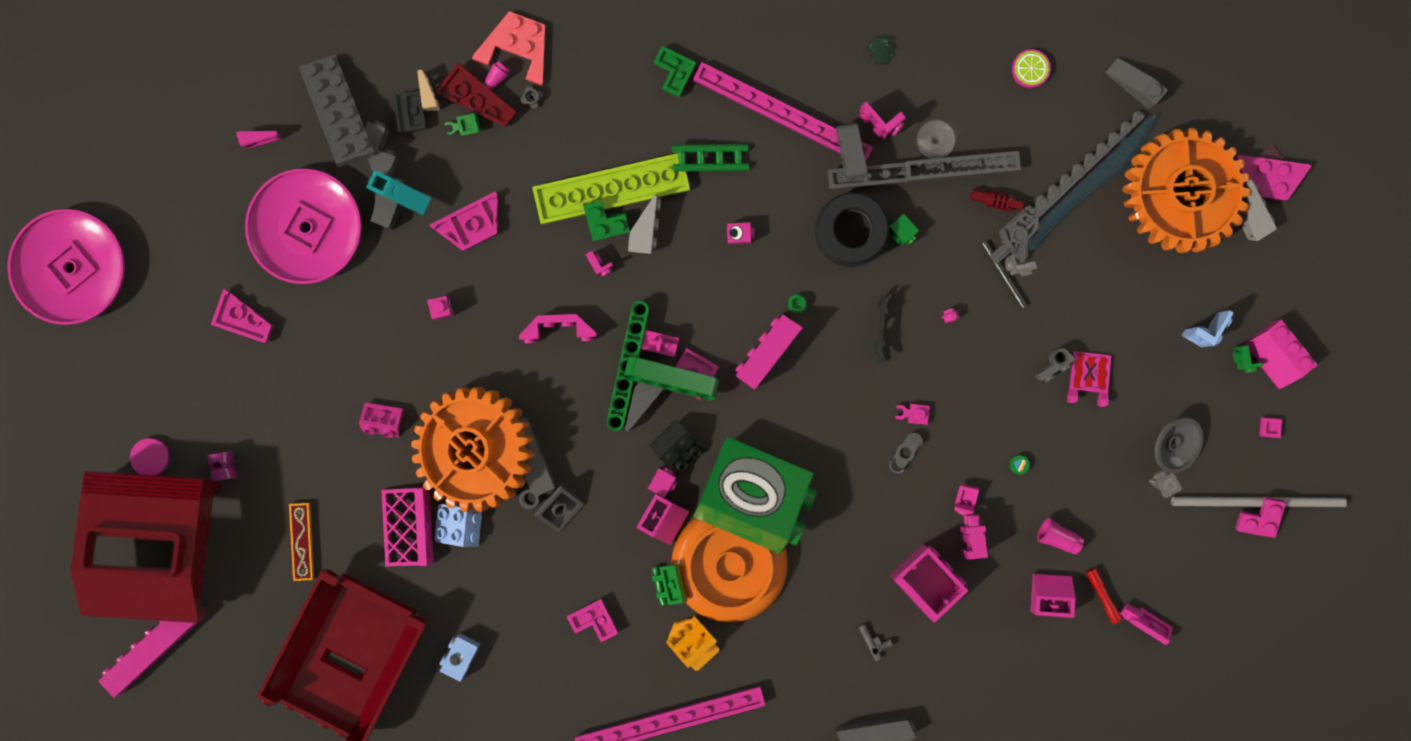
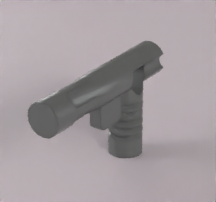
(874, 643)

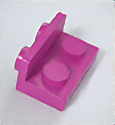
(381, 420)

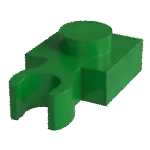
(465, 124)

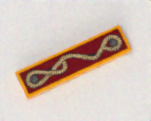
(301, 541)

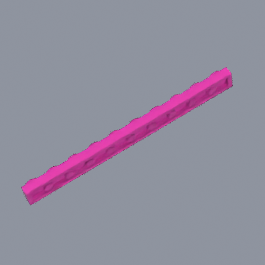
(770, 107)
(679, 717)

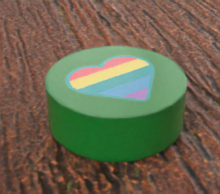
(1019, 464)

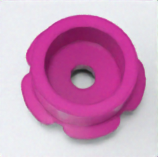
(950, 315)

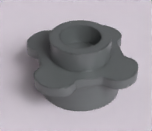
(529, 91)

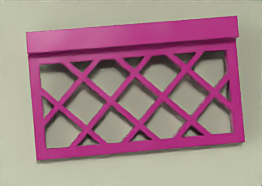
(422, 522)

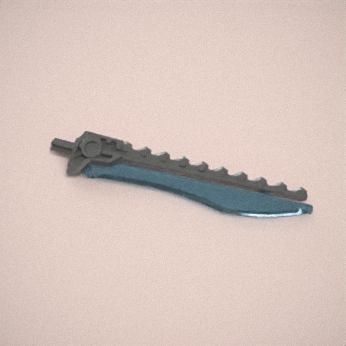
(1020, 228)

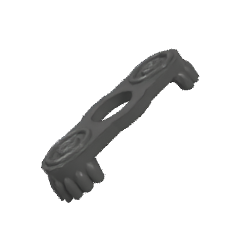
(911, 442)

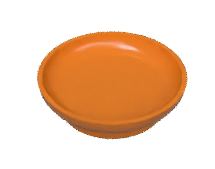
(727, 574)

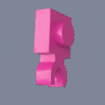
(916, 413)

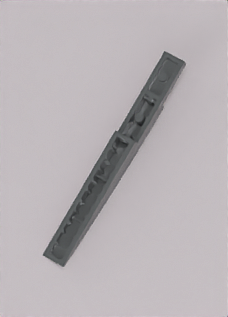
(928, 170)

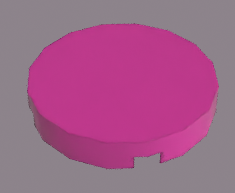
(150, 457)

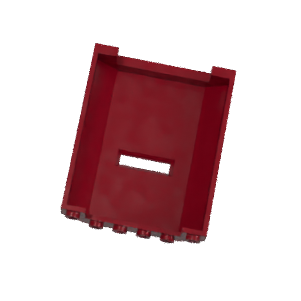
(358, 626)

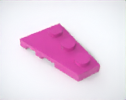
(240, 319)

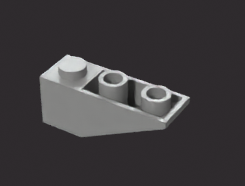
(1256, 221)
(642, 234)

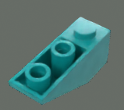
(398, 192)

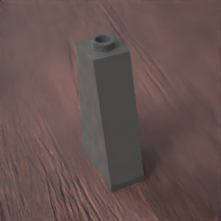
(881, 730)

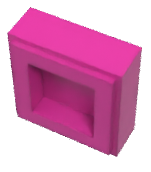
(1270, 427)

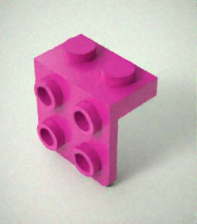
(881, 129)

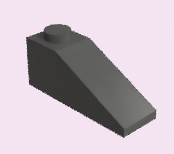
(1136, 83)
(642, 398)

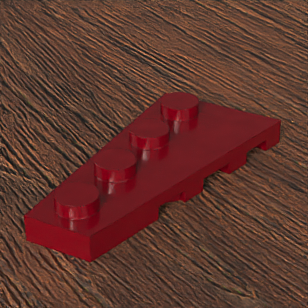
(472, 94)

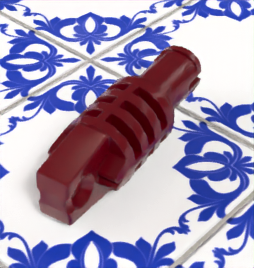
(996, 200)

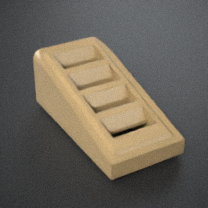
(428, 98)

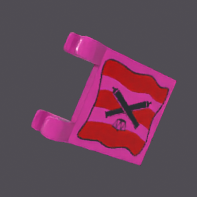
(1091, 374)

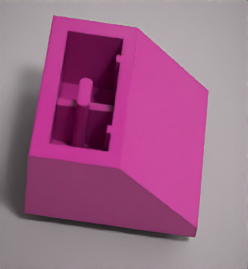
(662, 519)
(1052, 596)

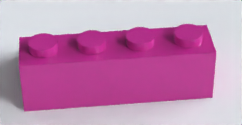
(768, 352)

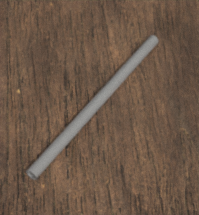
(1257, 501)

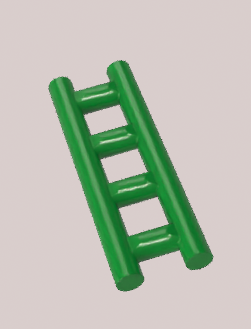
(718, 166)

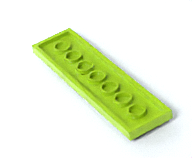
(614, 186)

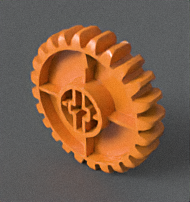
(1207, 169)
(498, 449)

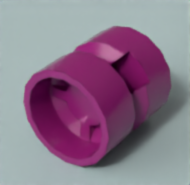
(222, 466)

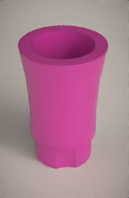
(1059, 537)

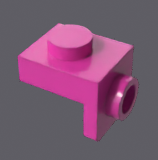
(966, 499)

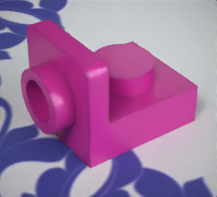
(596, 261)

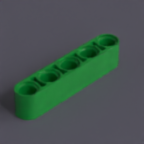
(671, 378)

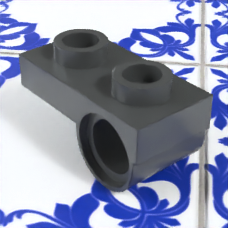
(1048, 372)

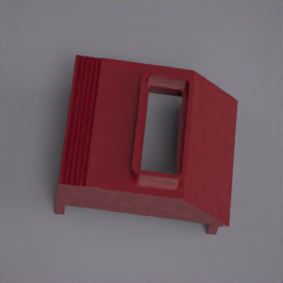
(143, 509)

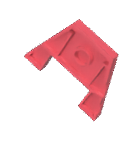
(519, 37)

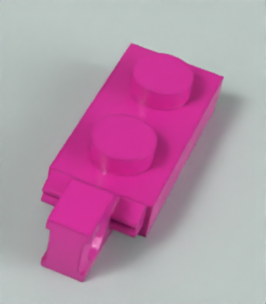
(1148, 623)

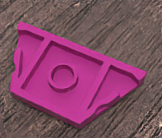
(1274, 177)
(471, 223)

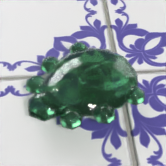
(880, 49)

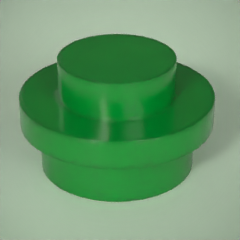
(797, 303)

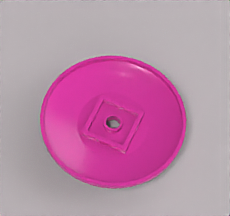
(276, 222)
(40, 262)

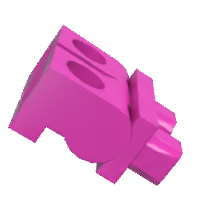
(974, 538)

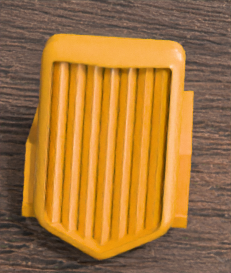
(692, 643)

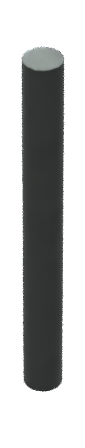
(1005, 276)

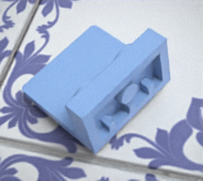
(1213, 335)

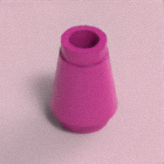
(496, 75)

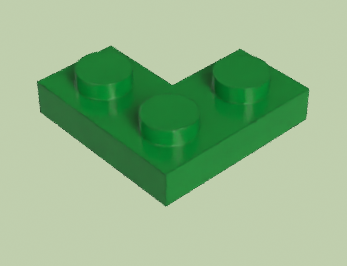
(679, 68)
(603, 226)

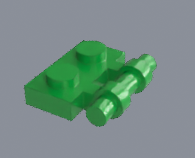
(669, 584)

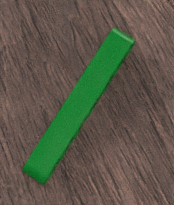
(630, 337)

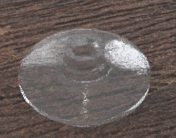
(938, 130)

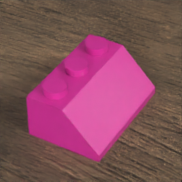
(1280, 353)

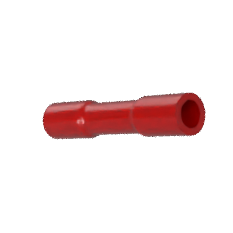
(1109, 606)

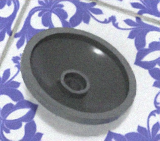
(1178, 444)

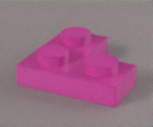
(1264, 523)
(596, 616)

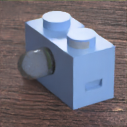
(460, 657)

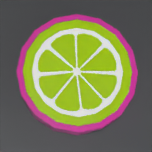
(1031, 68)

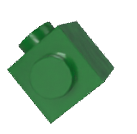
(903, 231)

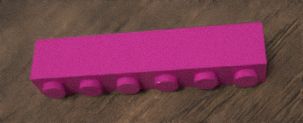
(143, 655)

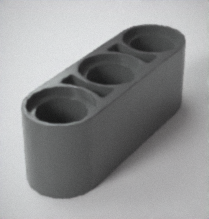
(851, 151)

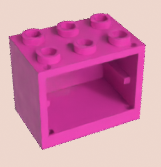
(929, 582)

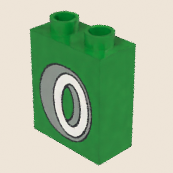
(756, 496)

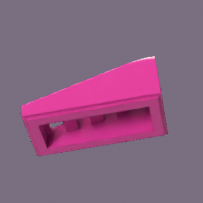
(252, 139)

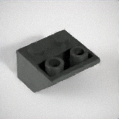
(677, 447)

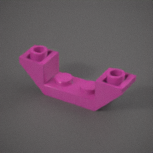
(532, 331)

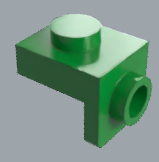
(1242, 357)

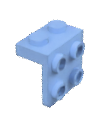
(457, 527)

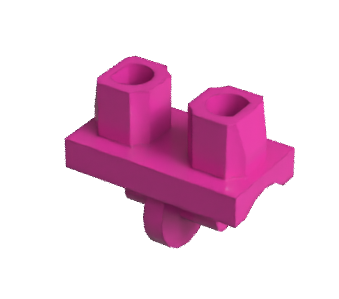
(659, 343)

